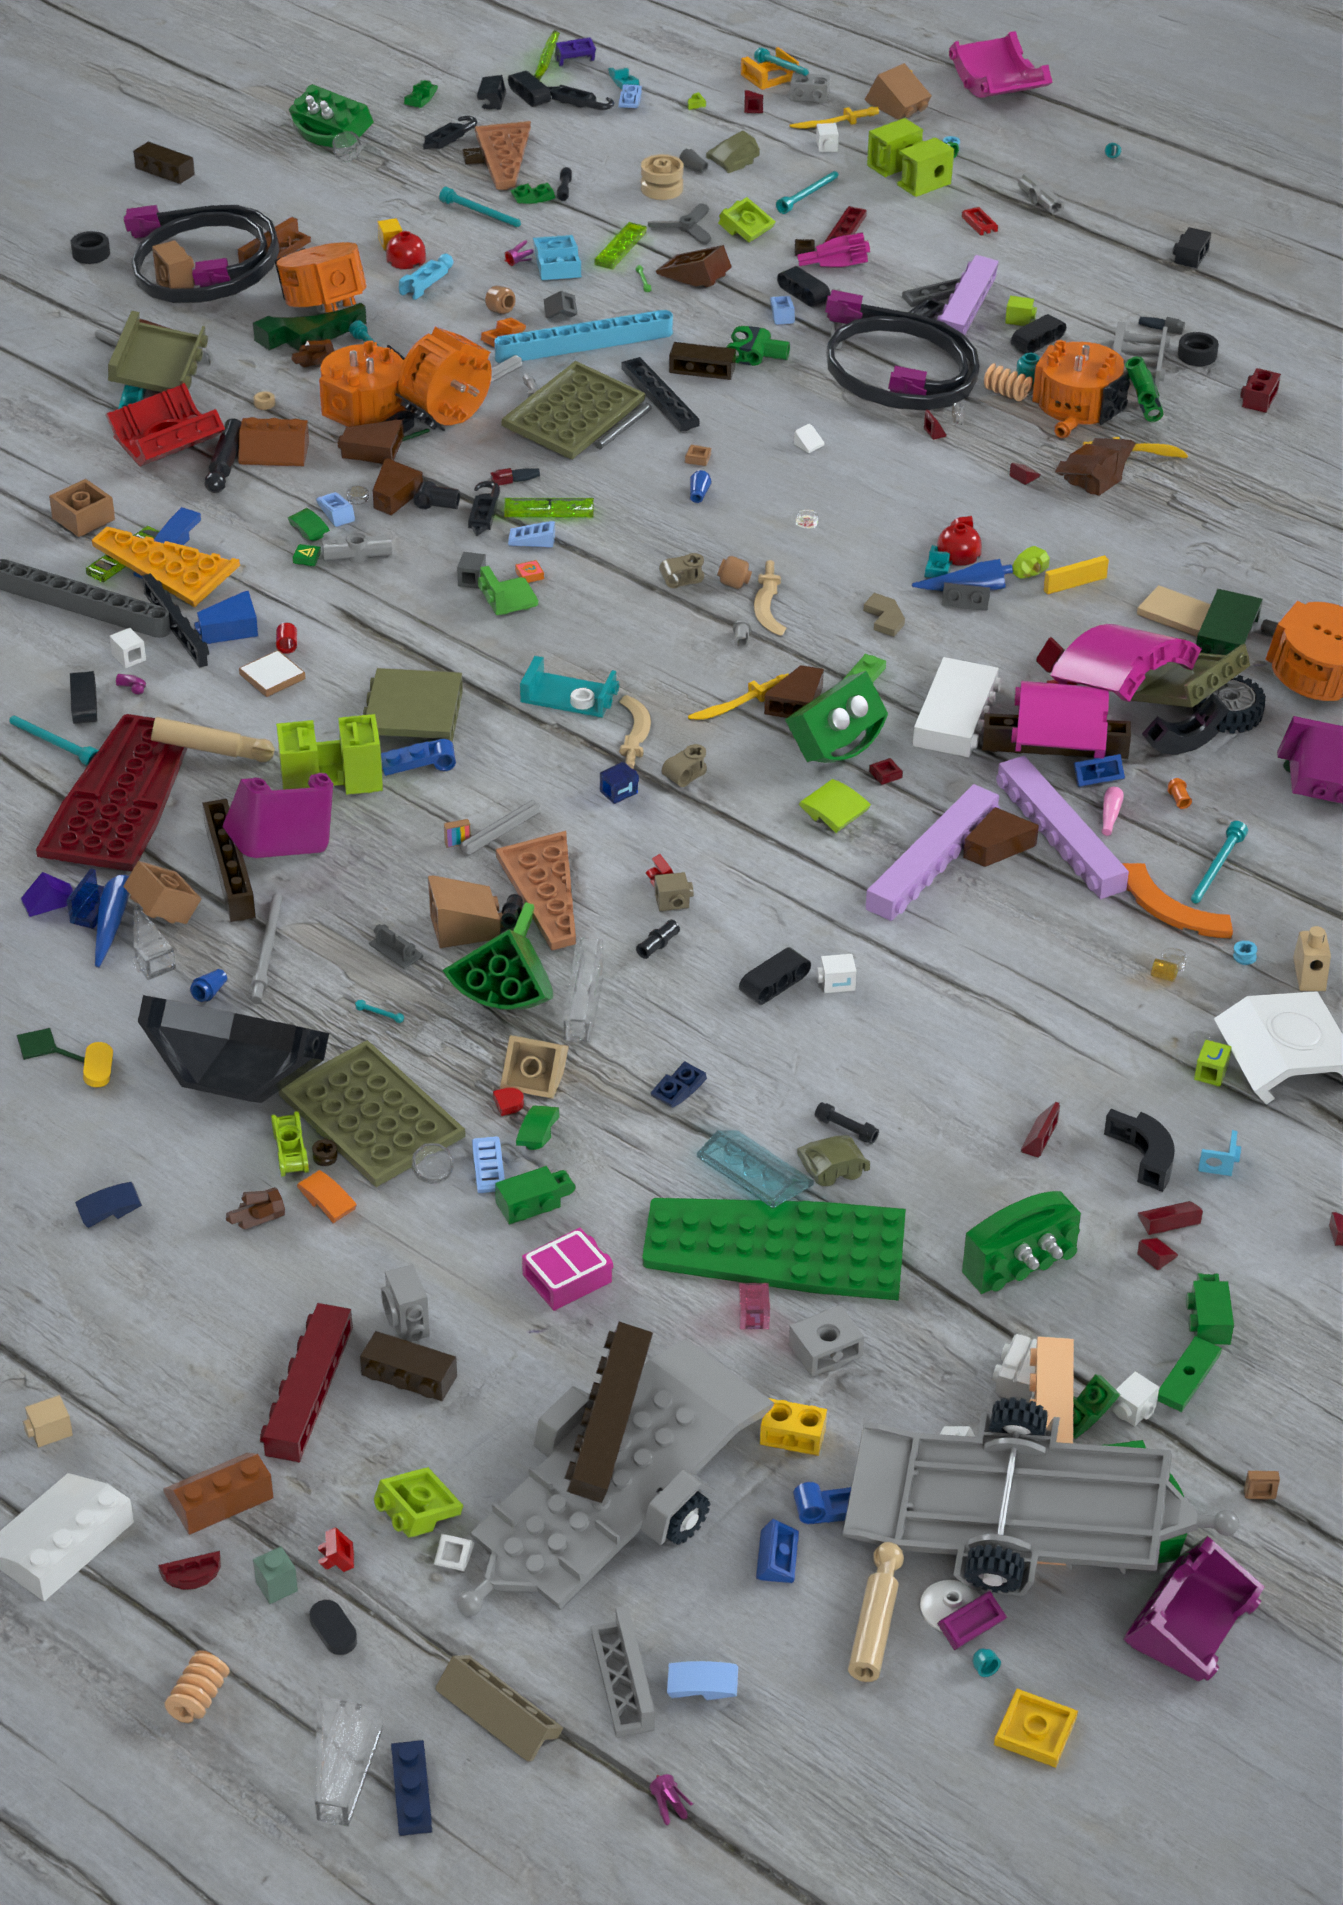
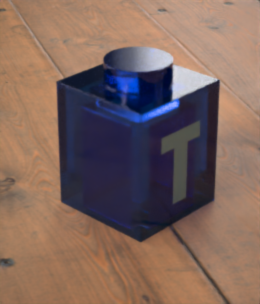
(619, 782)

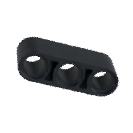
(529, 88)
(803, 286)
(1038, 334)
(83, 697)
(774, 975)

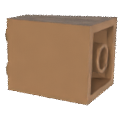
(898, 93)
(462, 912)

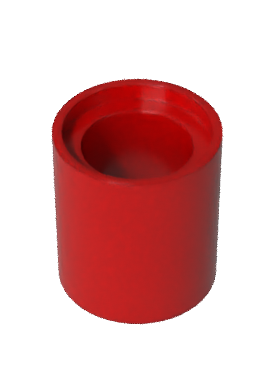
(286, 638)

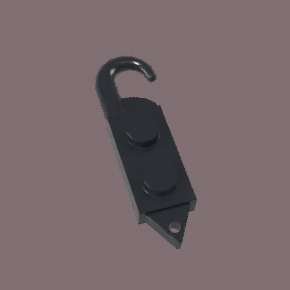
(578, 97)
(449, 133)
(484, 508)

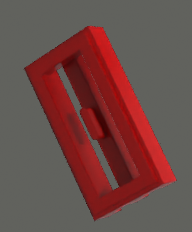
(979, 221)

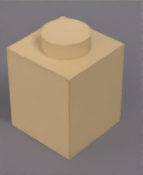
(47, 1421)

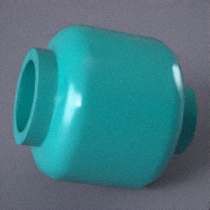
(1027, 364)

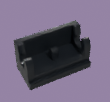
(492, 89)

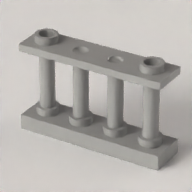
(1121, 347)

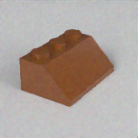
(273, 442)
(220, 1492)

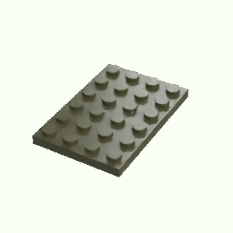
(573, 410)
(370, 1112)

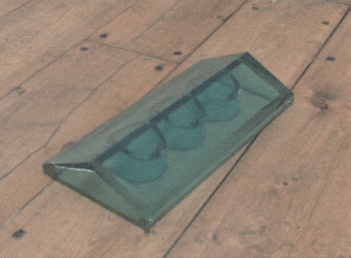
(753, 1167)

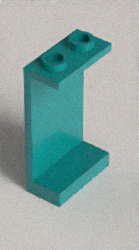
(555, 690)

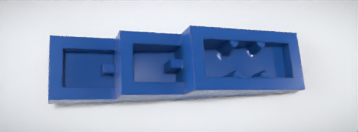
(177, 528)

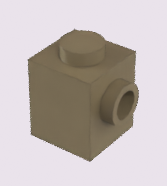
(673, 891)

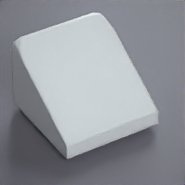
(807, 438)
(453, 1552)

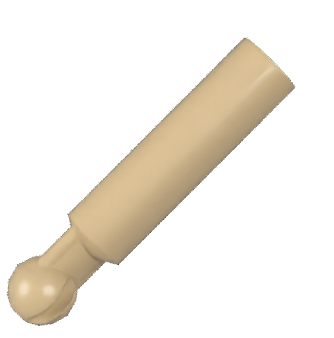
(211, 740)
(876, 1614)

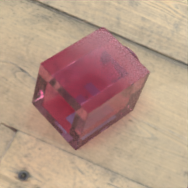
(754, 1306)

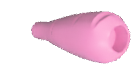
(1112, 803)

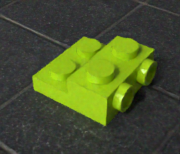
(746, 220)
(416, 1501)

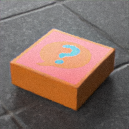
(530, 571)

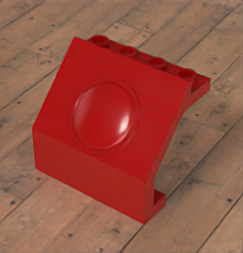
(162, 425)

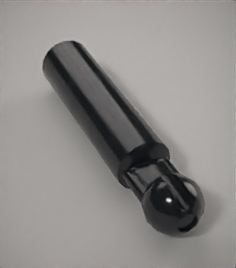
(223, 456)

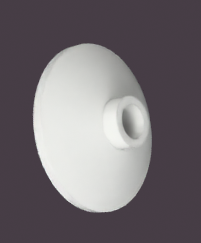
(936, 1602)

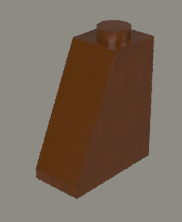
(372, 441)
(395, 486)
(794, 691)
(999, 838)

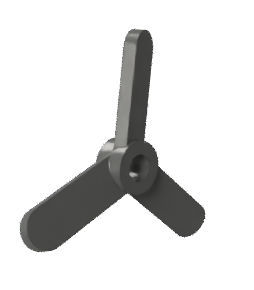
(689, 224)

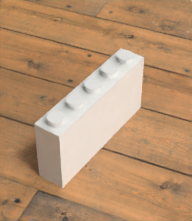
(956, 707)

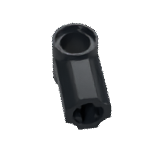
(430, 495)

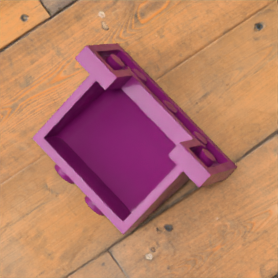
(1314, 758)

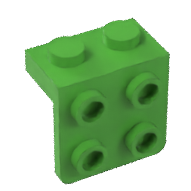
(506, 595)

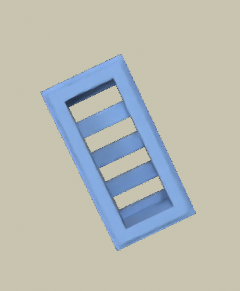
(782, 310)
(336, 509)
(533, 535)
(485, 1149)

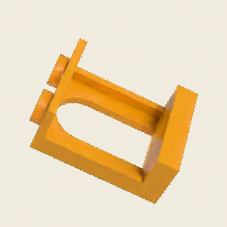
(758, 73)

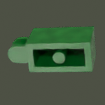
(532, 1193)
(1210, 1309)

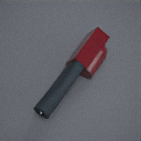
(507, 476)

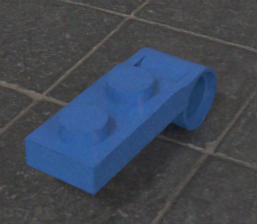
(436, 752)
(821, 1506)

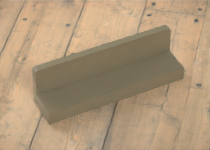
(496, 1706)

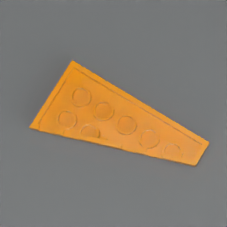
(178, 567)

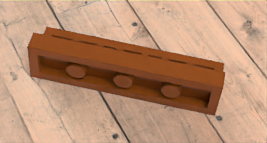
(286, 233)

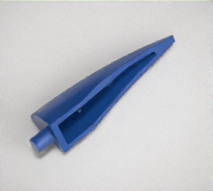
(982, 574)
(110, 914)

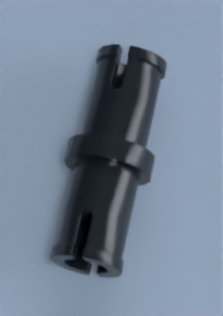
(511, 911)
(658, 939)

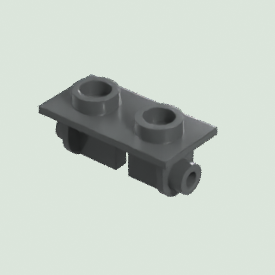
(966, 596)
(394, 947)

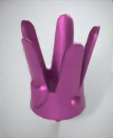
(513, 257)
(665, 1789)

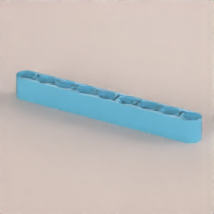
(585, 336)

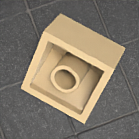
(533, 1066)

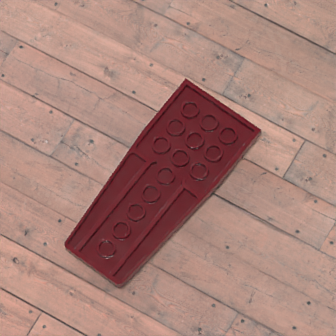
(115, 800)

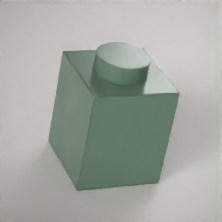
(275, 1575)

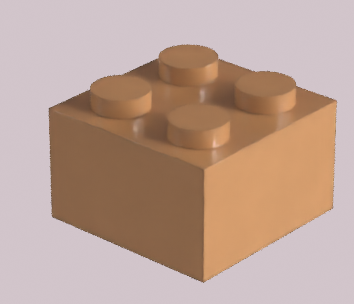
(173, 266)
(82, 507)
(162, 893)

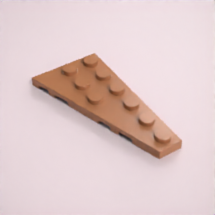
(504, 150)
(542, 878)

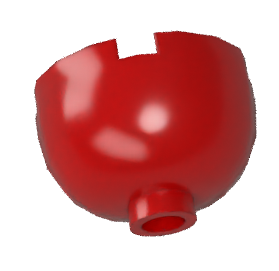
(405, 250)
(961, 543)

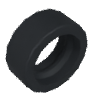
(90, 247)
(1198, 340)

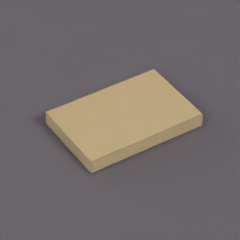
(1174, 610)

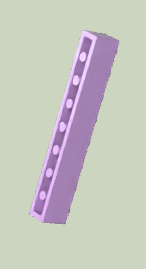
(1062, 827)
(929, 854)

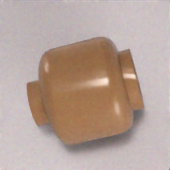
(500, 299)
(734, 572)

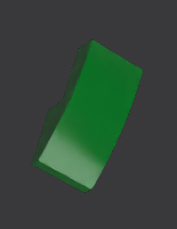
(421, 94)
(527, 195)
(309, 524)
(537, 1127)
(1092, 1404)

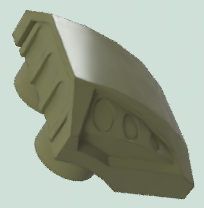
(735, 152)
(833, 1158)

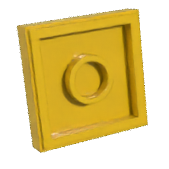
(1036, 1727)

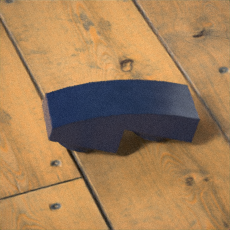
(681, 1085)
(113, 1200)

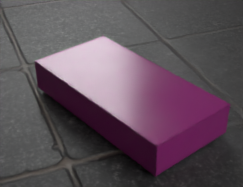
(972, 1620)

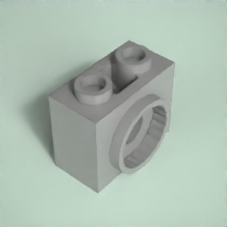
(406, 1303)
(826, 1340)

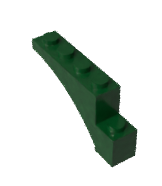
(296, 331)

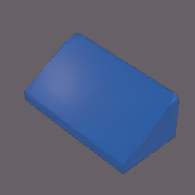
(777, 1553)

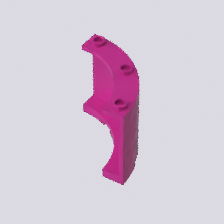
(997, 67)
(1119, 657)
(1061, 716)

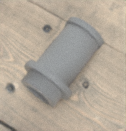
(741, 629)

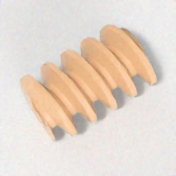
(1007, 383)
(196, 1687)

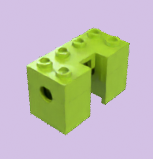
(900, 148)
(347, 761)

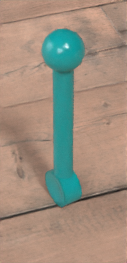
(361, 1005)

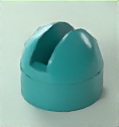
(1110, 149)
(986, 1662)

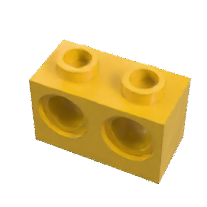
(794, 1427)

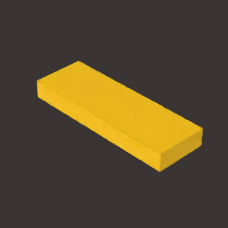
(1076, 574)

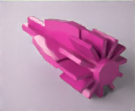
(838, 252)

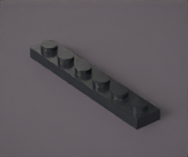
(660, 394)
(178, 623)

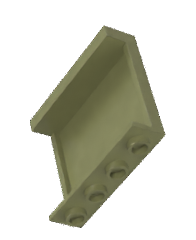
(155, 356)
(1185, 687)
(415, 702)

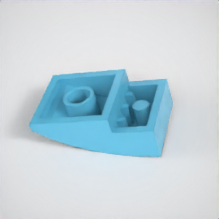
(557, 257)

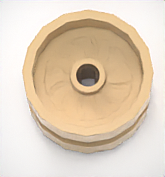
(662, 177)

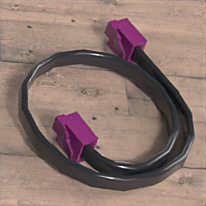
(213, 276)
(906, 385)

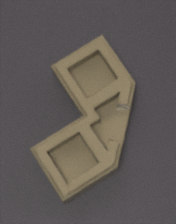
(890, 618)

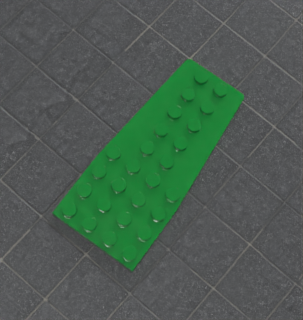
(788, 1246)

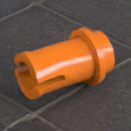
(1064, 428)
(1178, 789)

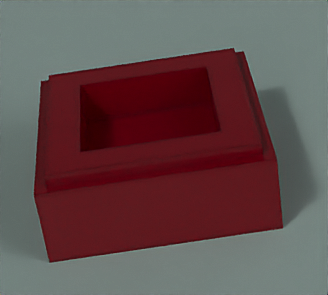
(885, 771)

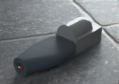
(1174, 325)

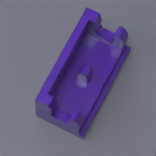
(574, 49)

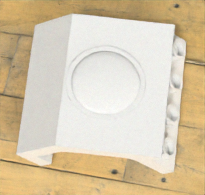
(1282, 1038)

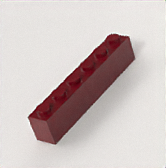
(307, 1382)

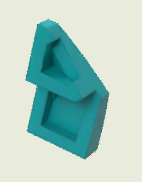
(622, 77)
(937, 564)

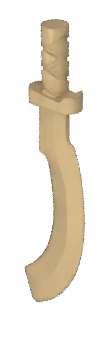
(763, 599)
(639, 732)

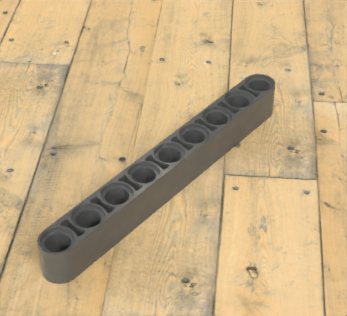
(84, 599)

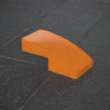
(503, 327)
(328, 1195)

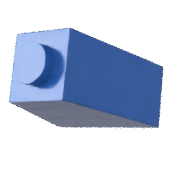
(228, 620)

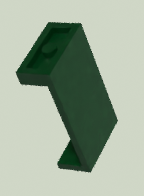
(1228, 622)

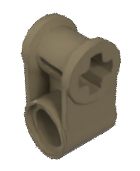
(682, 571)
(686, 765)

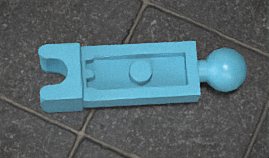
(425, 276)

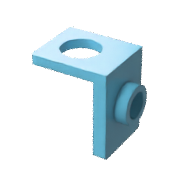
(1226, 1158)

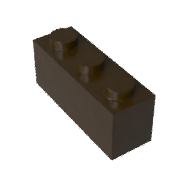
(164, 162)
(702, 360)
(408, 1366)

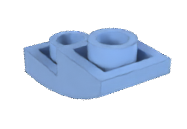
(630, 96)
(703, 1678)

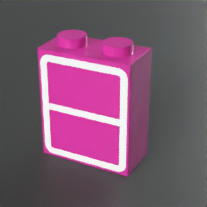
(567, 1268)

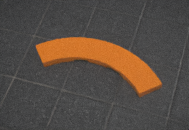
(1170, 910)

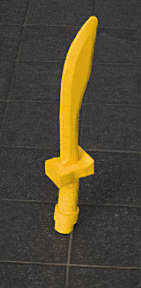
(848, 115)
(1159, 449)
(754, 690)

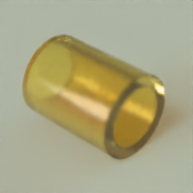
(1164, 970)

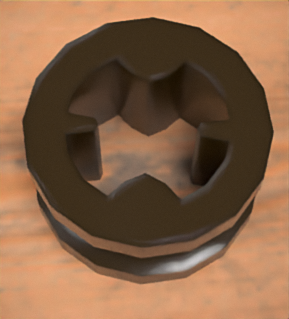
(320, 1148)

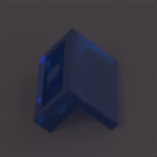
(85, 901)

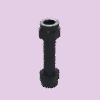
(563, 189)
(827, 1113)

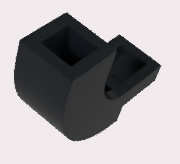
(1187, 734)
(1150, 1139)

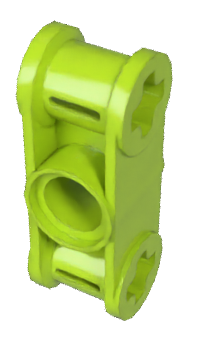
(289, 1142)

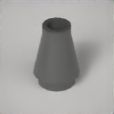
(693, 160)

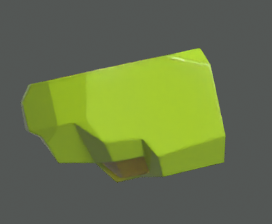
(1030, 562)

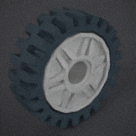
(1245, 704)

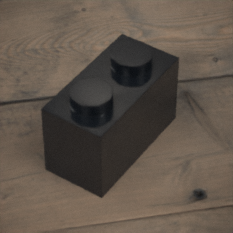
(1192, 247)

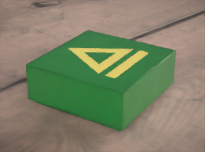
(306, 555)

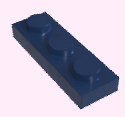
(411, 1788)

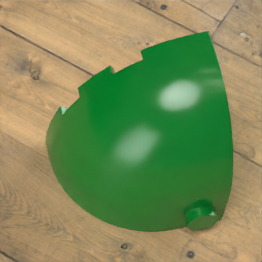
(502, 974)

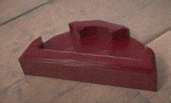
(192, 1571)

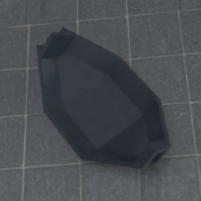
(229, 1050)

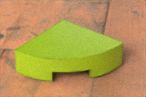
(696, 101)

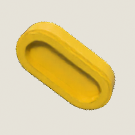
(97, 1064)

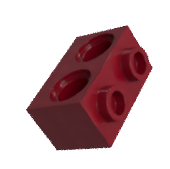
(1260, 390)

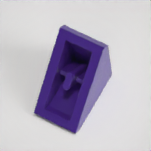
(46, 894)

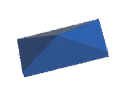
(1099, 770)

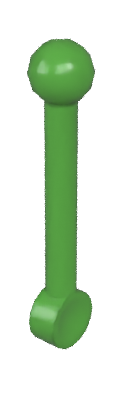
(647, 287)

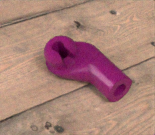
(137, 684)

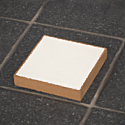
(272, 673)

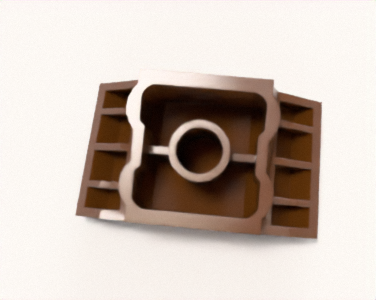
(1097, 465)

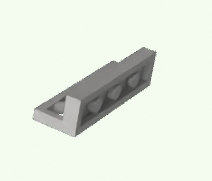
(633, 1668)

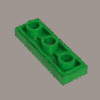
(1188, 1374)

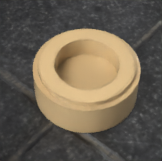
(264, 400)

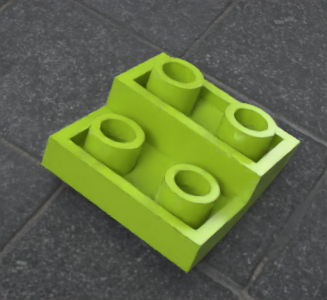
(835, 805)

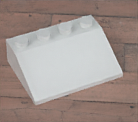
(62, 1533)

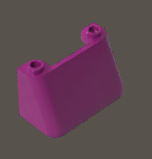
(280, 821)
(1194, 1610)

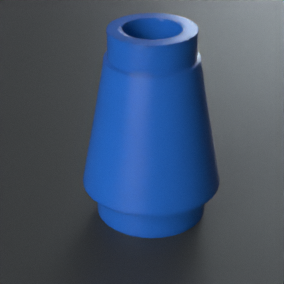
(699, 485)
(207, 986)

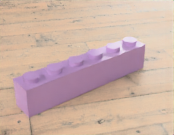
(969, 293)

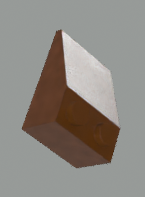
(697, 267)

